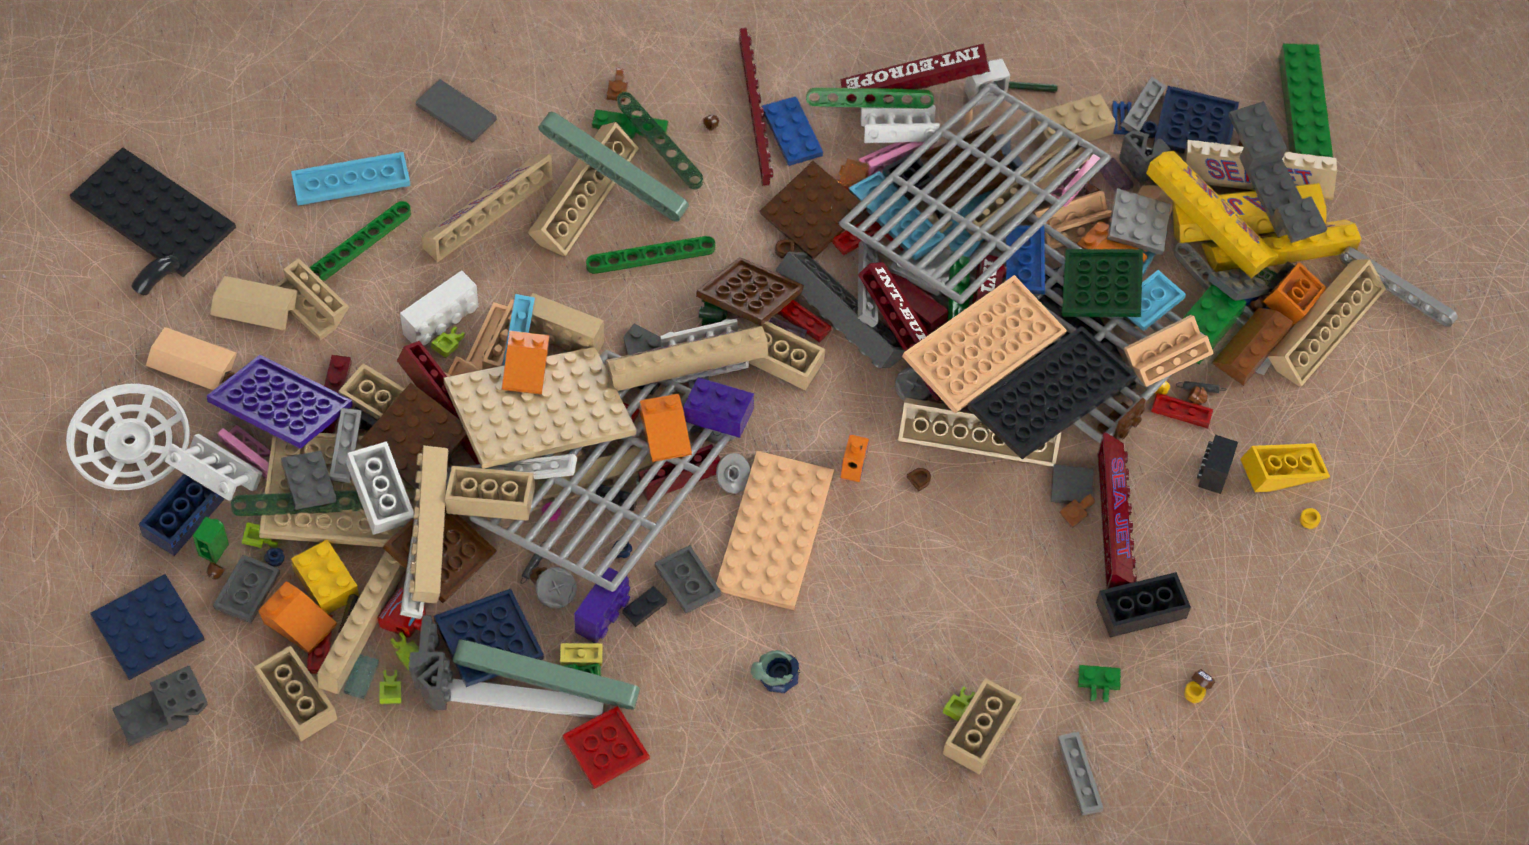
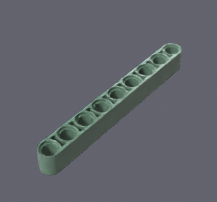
(613, 166)
(546, 674)

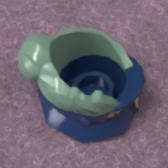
(776, 671)

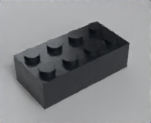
(1143, 604)

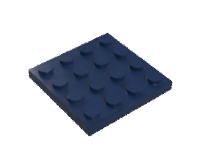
(1194, 117)
(489, 622)
(147, 626)

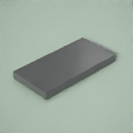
(456, 110)

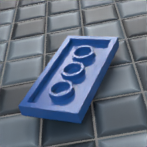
(792, 131)
(1028, 260)

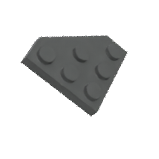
(640, 340)

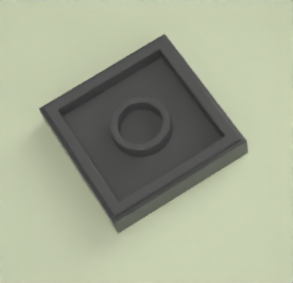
(1071, 483)

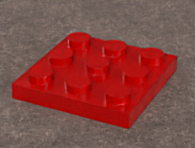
(605, 747)

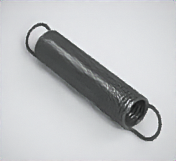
(1212, 388)
(535, 560)

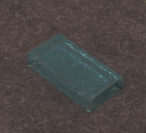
(361, 676)

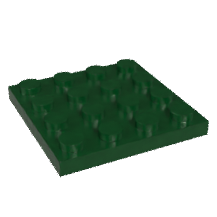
(1102, 283)

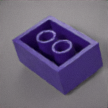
(718, 407)
(601, 608)

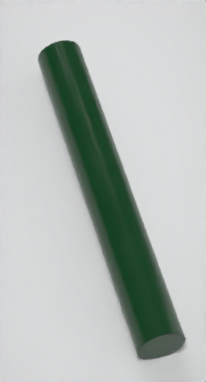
(1032, 86)

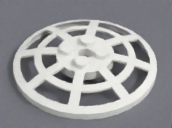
(123, 430)

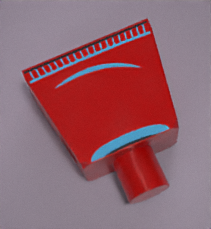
(392, 620)

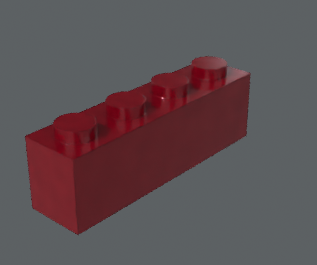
(926, 308)
(684, 476)

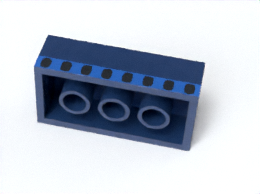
(179, 514)

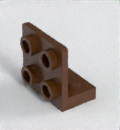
(1129, 420)

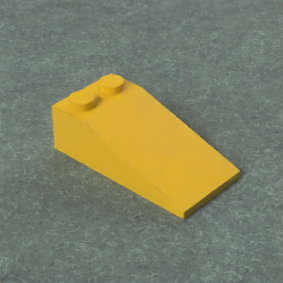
(1283, 466)

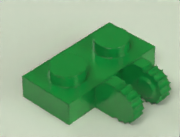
(1099, 678)

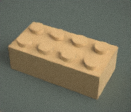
(1084, 117)
(565, 325)
(790, 356)
(371, 391)
(490, 493)
(295, 693)
(982, 726)

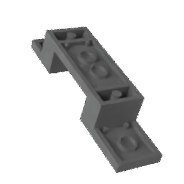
(1269, 176)

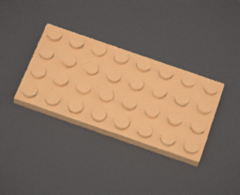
(984, 344)
(775, 530)

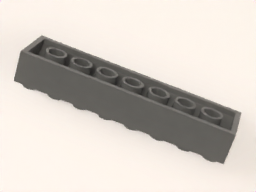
(841, 309)

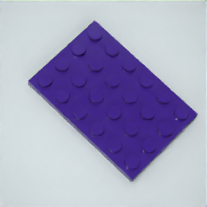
(279, 401)

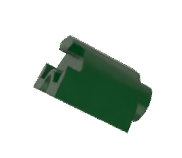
(711, 314)

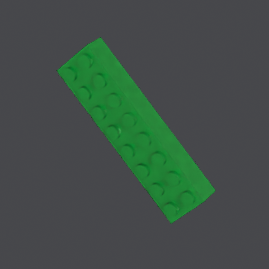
(1305, 100)

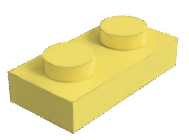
(581, 654)

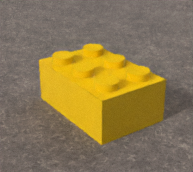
(324, 576)

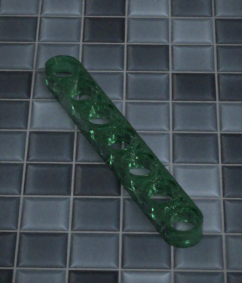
(662, 148)
(272, 508)

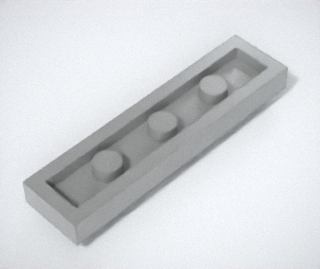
(1143, 105)
(345, 442)
(1080, 773)

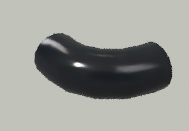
(154, 273)

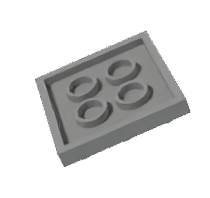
(1139, 221)
(929, 269)

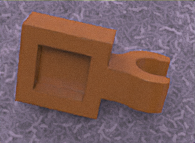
(617, 86)
(1075, 511)

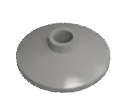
(738, 476)

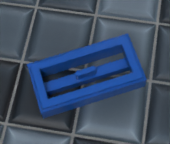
(1121, 106)

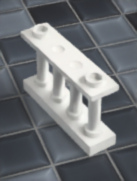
(898, 124)
(700, 332)
(213, 467)

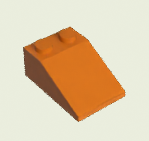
(1097, 239)
(1295, 293)
(525, 362)
(665, 427)
(296, 617)

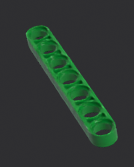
(879, 102)
(369, 240)
(643, 260)

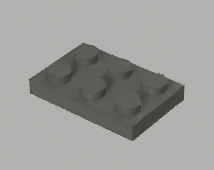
(1238, 284)
(308, 480)
(687, 579)
(246, 588)

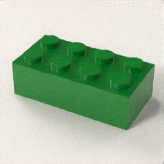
(1216, 314)

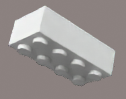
(439, 309)
(379, 487)

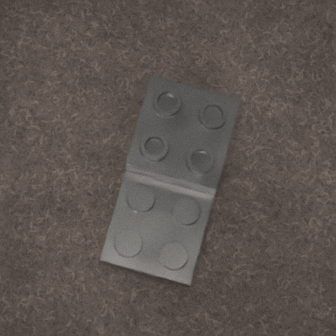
(1134, 151)
(430, 669)
(163, 707)

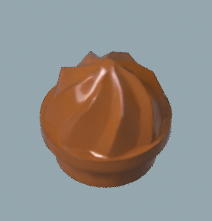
(1198, 395)

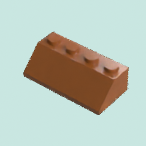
(1253, 344)

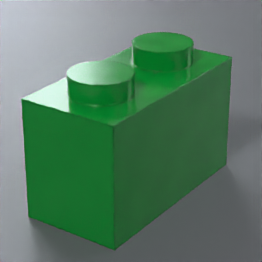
(211, 539)

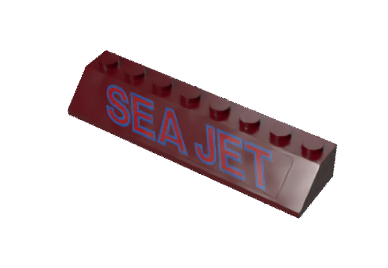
(1115, 512)

